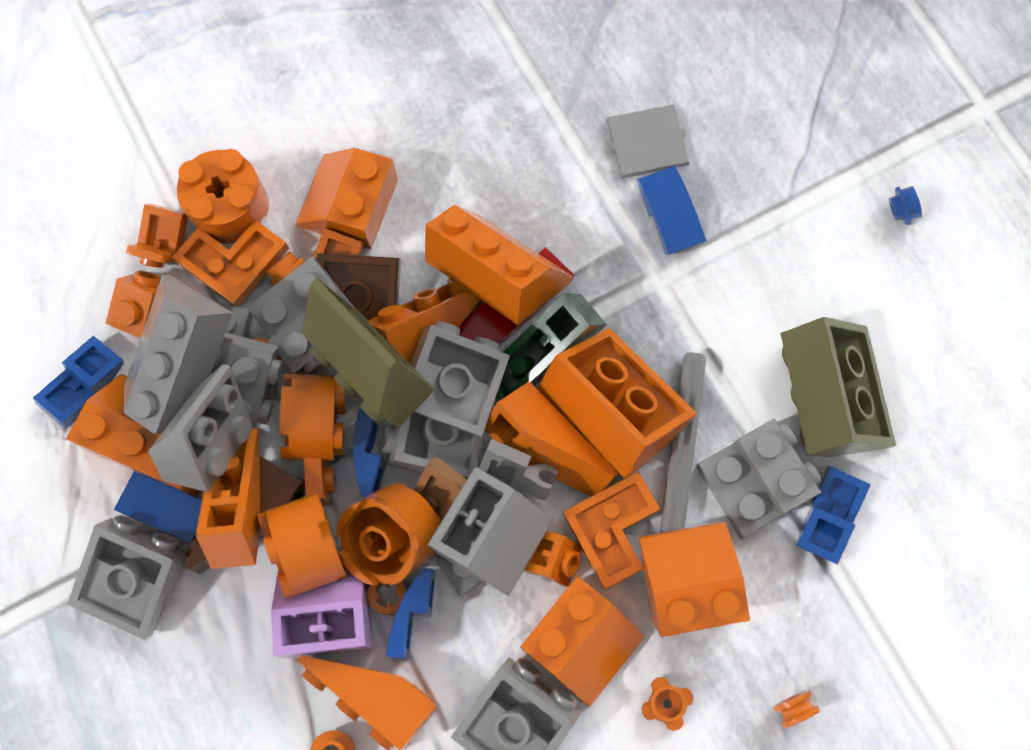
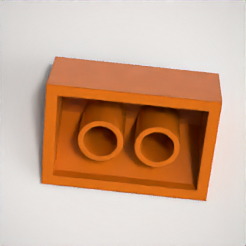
(491, 263)
(615, 401)
(115, 436)

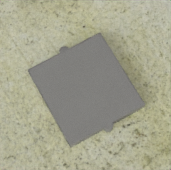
(647, 141)

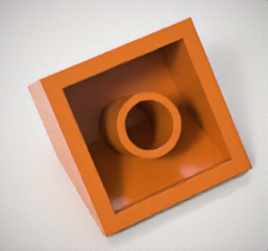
(349, 195)
(693, 579)
(582, 641)

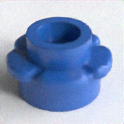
(905, 205)

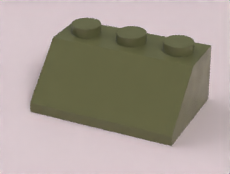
(362, 357)
(836, 388)

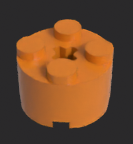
(221, 194)
(310, 417)
(387, 535)
(301, 545)

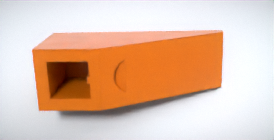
(405, 322)
(538, 429)
(382, 699)

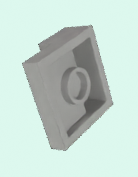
(283, 313)
(254, 370)
(463, 376)
(423, 439)
(760, 477)
(127, 575)
(518, 712)

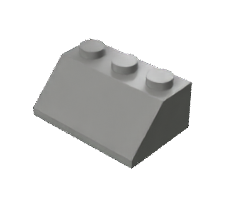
(173, 353)

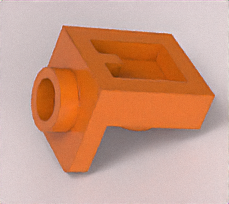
(555, 559)

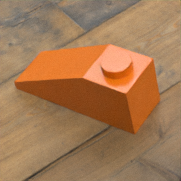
(230, 510)

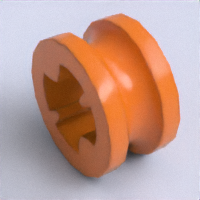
(374, 598)
(796, 708)

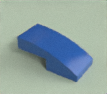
(671, 210)
(84, 375)
(368, 466)
(160, 507)
(832, 515)
(416, 602)

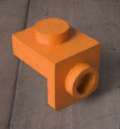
(159, 235)
(132, 302)

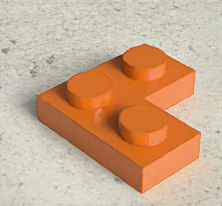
(232, 271)
(600, 526)

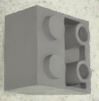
(203, 433)
(491, 531)

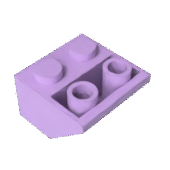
(322, 620)

